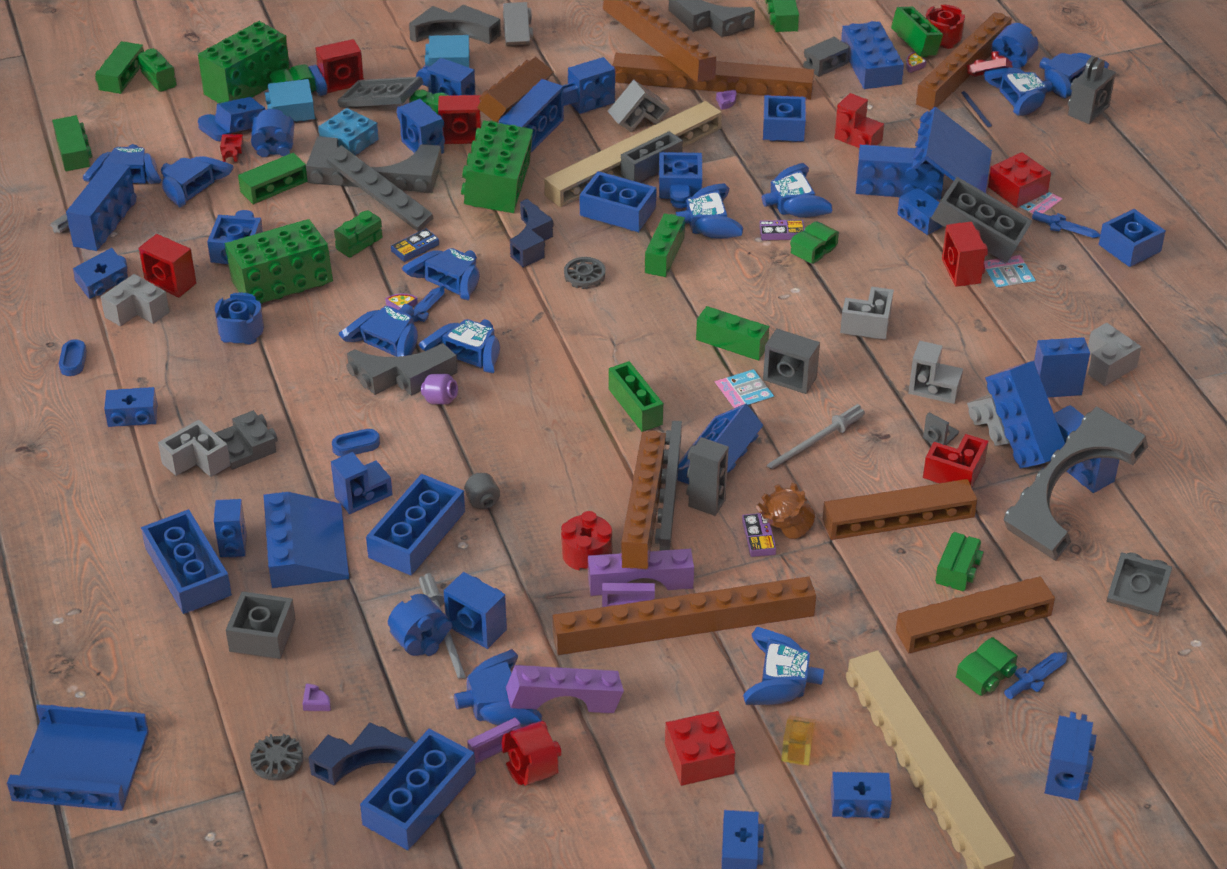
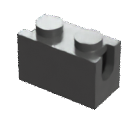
(826, 56)

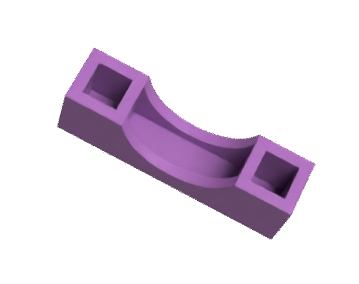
(669, 567)
(535, 685)

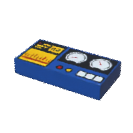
(415, 245)

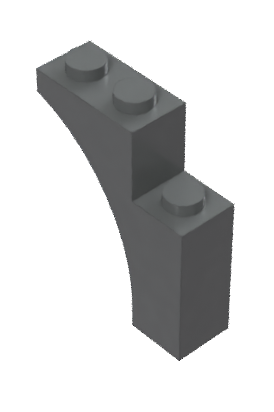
(722, 19)
(459, 22)
(408, 371)

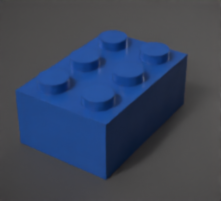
(618, 201)
(1091, 473)

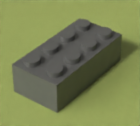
(998, 224)

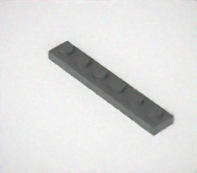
(379, 188)
(669, 478)

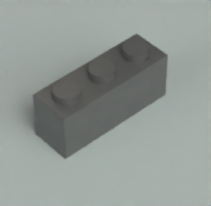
(644, 159)
(707, 476)

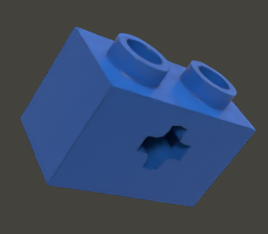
(237, 114)
(918, 209)
(100, 273)
(131, 407)
(230, 528)
(860, 794)
(741, 840)

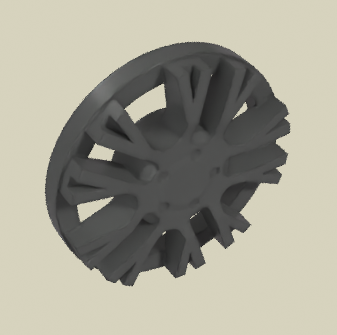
(585, 274)
(276, 757)

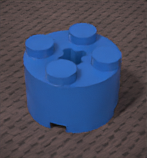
(1016, 44)
(272, 133)
(239, 318)
(419, 625)

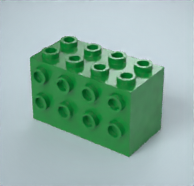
(242, 63)
(497, 166)
(279, 261)

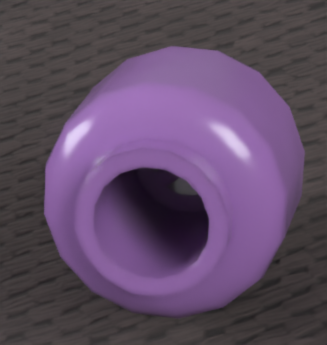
(439, 389)

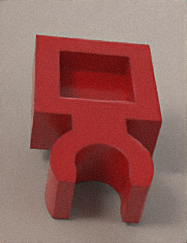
(231, 145)

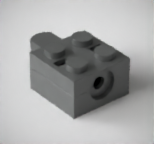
(1091, 91)

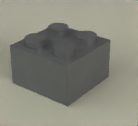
(791, 361)
(260, 625)

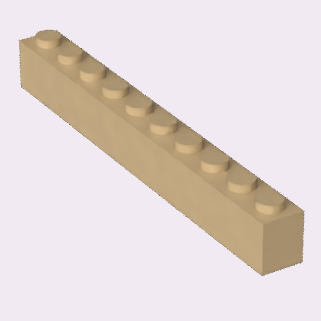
(688, 125)
(928, 764)

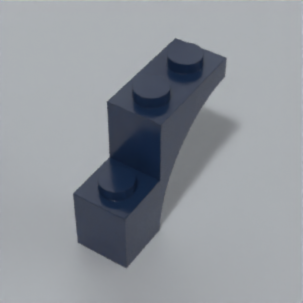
(530, 243)
(374, 745)

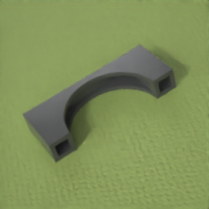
(413, 174)
(1096, 437)

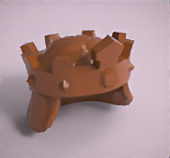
(787, 510)

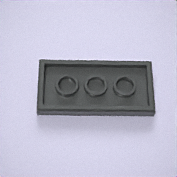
(380, 91)

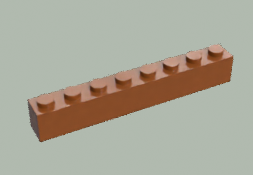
(953, 69)
(643, 501)

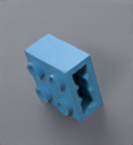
(450, 47)
(292, 98)
(352, 130)

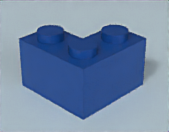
(359, 484)

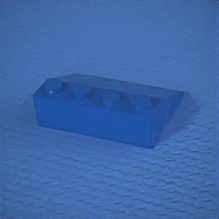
(304, 540)

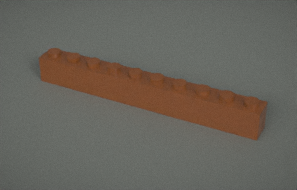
(664, 37)
(729, 76)
(683, 615)

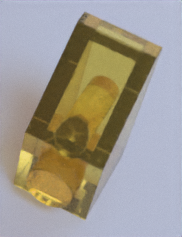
(798, 740)

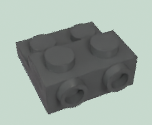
(248, 439)
(1139, 583)

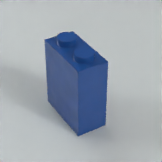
(1062, 365)

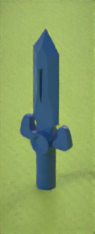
(1059, 221)
(426, 303)
(1037, 673)

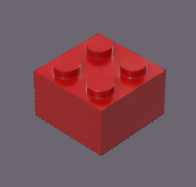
(340, 64)
(460, 118)
(1019, 179)
(964, 254)
(168, 265)
(699, 748)

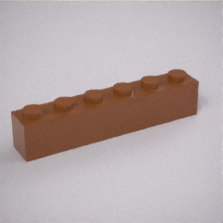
(510, 90)
(899, 509)
(974, 614)

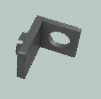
(937, 430)

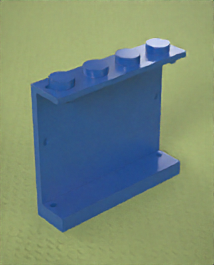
(952, 149)
(81, 758)

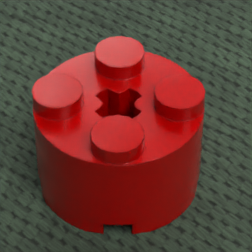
(949, 22)
(585, 537)
(531, 753)

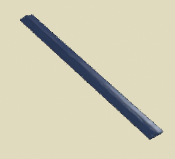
(976, 109)

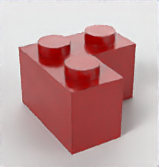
(854, 126)
(952, 464)

